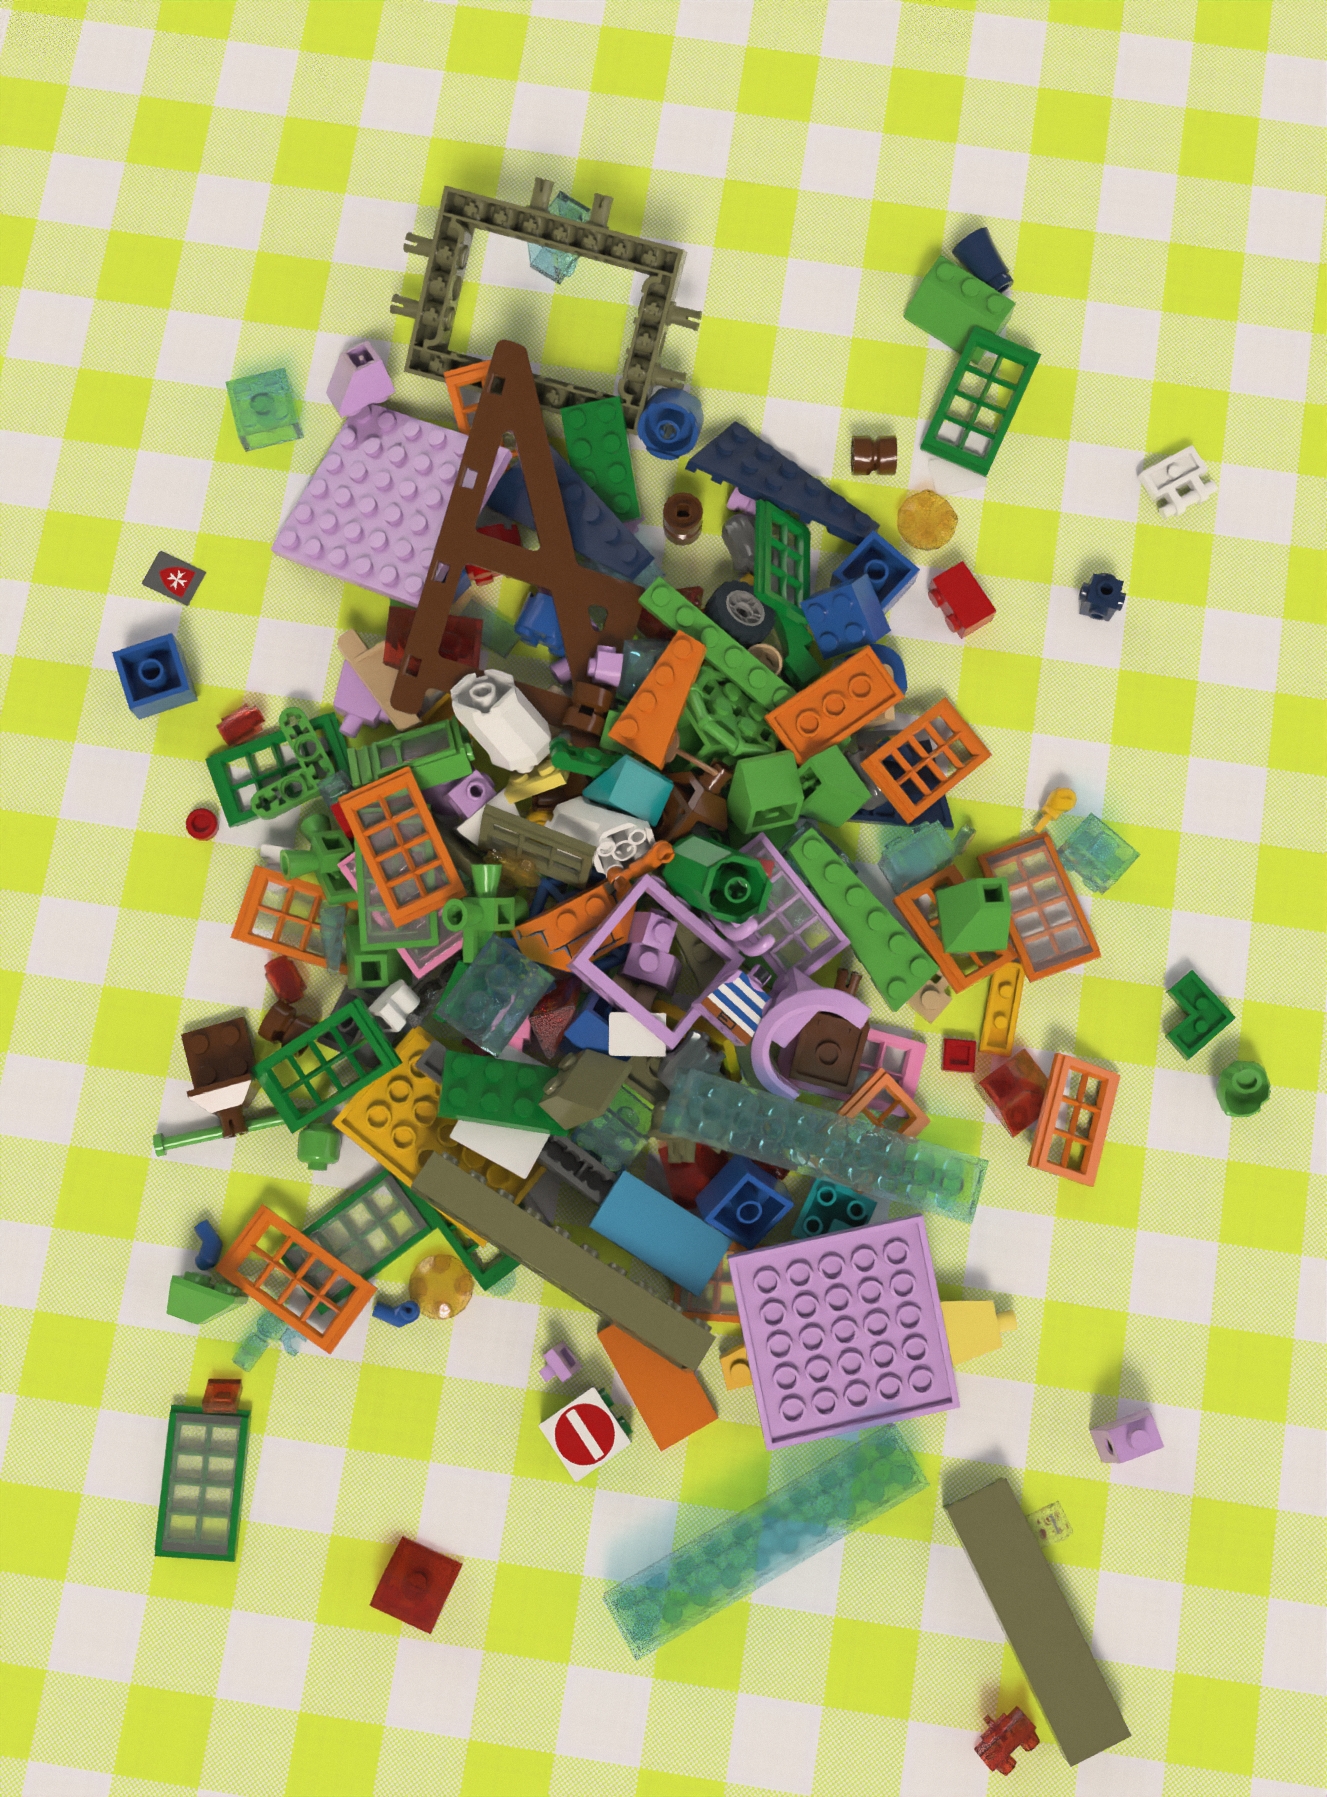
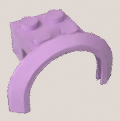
(792, 1007)

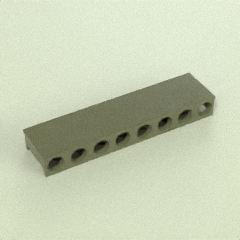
(1037, 1622)

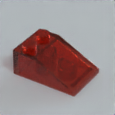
(459, 641)

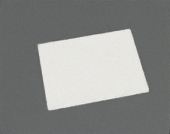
(505, 1146)

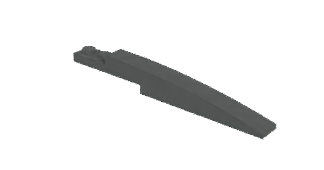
(559, 1153)

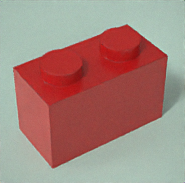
(961, 600)

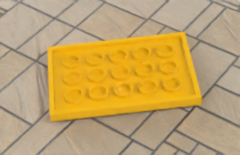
(400, 1127)

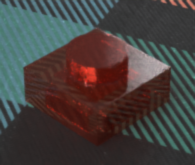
(222, 1396)

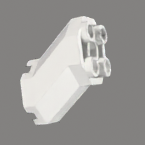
(502, 720)
(617, 836)

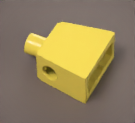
(974, 1328)

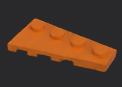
(653, 713)

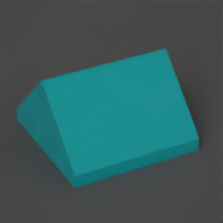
(631, 790)

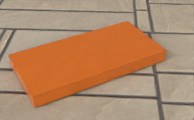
(834, 706)
(664, 1394)

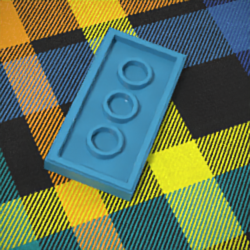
(660, 1233)

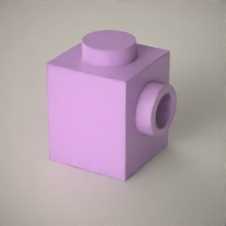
(470, 794)
(652, 930)

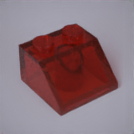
(416, 1585)

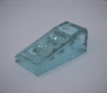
(335, 787)
(332, 929)

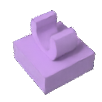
(560, 1363)

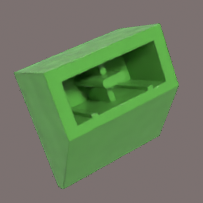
(831, 788)
(765, 792)

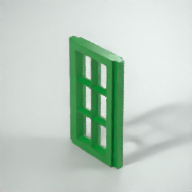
(763, 568)

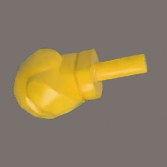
(1058, 801)

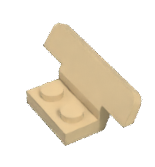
(376, 676)

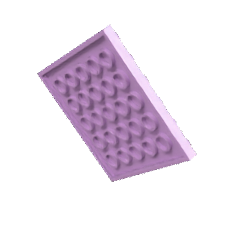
(380, 503)
(843, 1331)

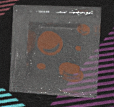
(1049, 1525)

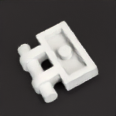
(1173, 473)

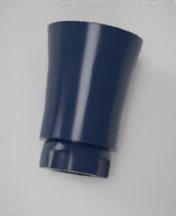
(983, 260)

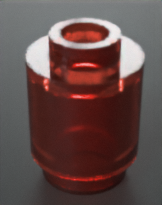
(241, 724)
(285, 979)

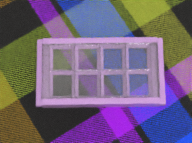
(801, 926)

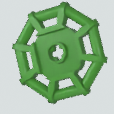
(732, 715)

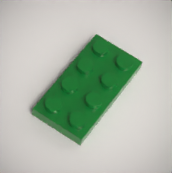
(602, 454)
(496, 1093)

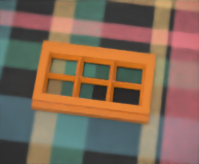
(932, 943)
(869, 1089)
(1049, 1112)

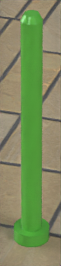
(162, 1143)

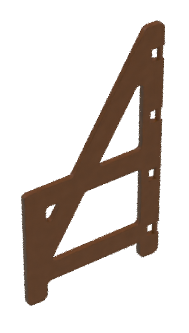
(549, 567)

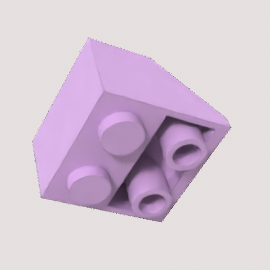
(358, 380)

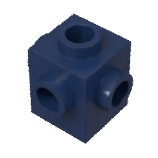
(1101, 596)

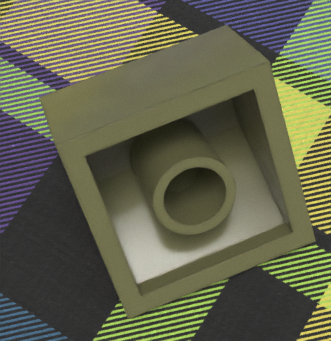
(583, 1087)

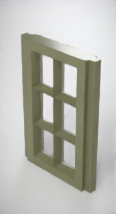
(542, 834)

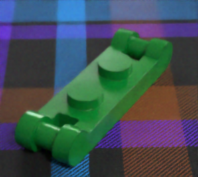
(583, 760)

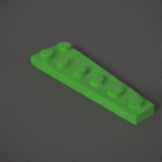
(878, 940)

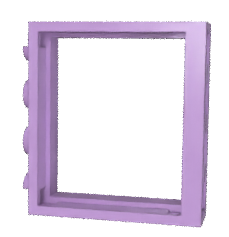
(616, 995)

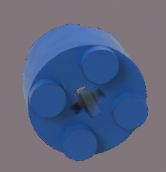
(678, 409)
(539, 624)

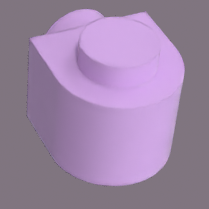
(605, 666)

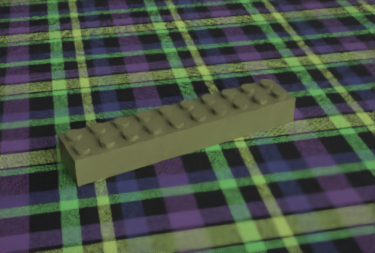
(562, 1262)

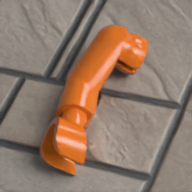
(659, 853)

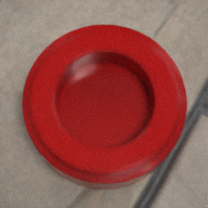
(202, 824)

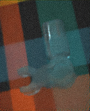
(256, 1343)

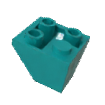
(831, 1210)

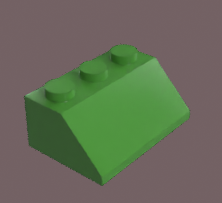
(955, 302)

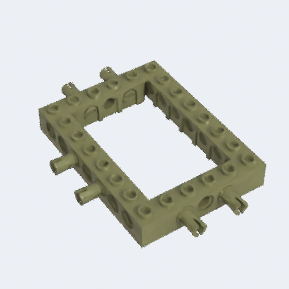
(448, 257)

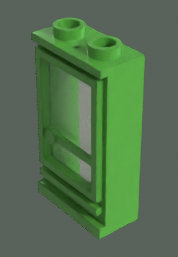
(432, 752)

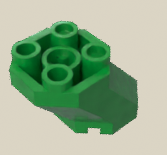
(717, 879)

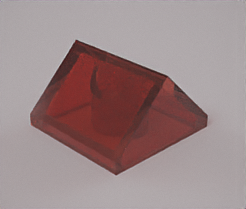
(554, 1013)

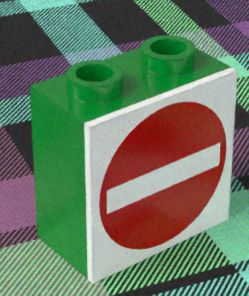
(586, 1432)

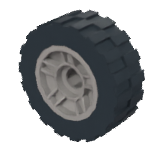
(740, 613)

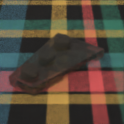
(432, 988)

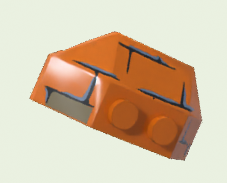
(563, 929)

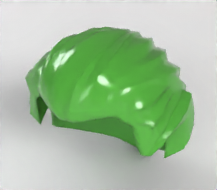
(1243, 1088)

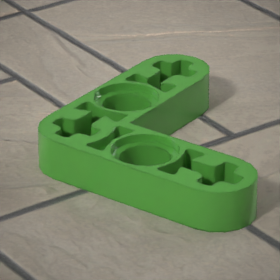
(304, 776)

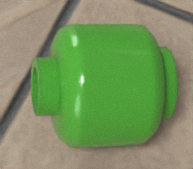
(319, 1146)

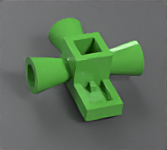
(326, 851)
(485, 912)

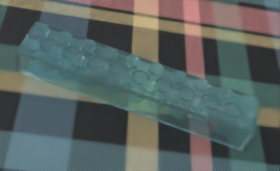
(823, 1145)
(764, 1540)

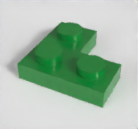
(1204, 1013)

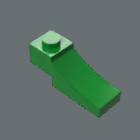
(799, 666)

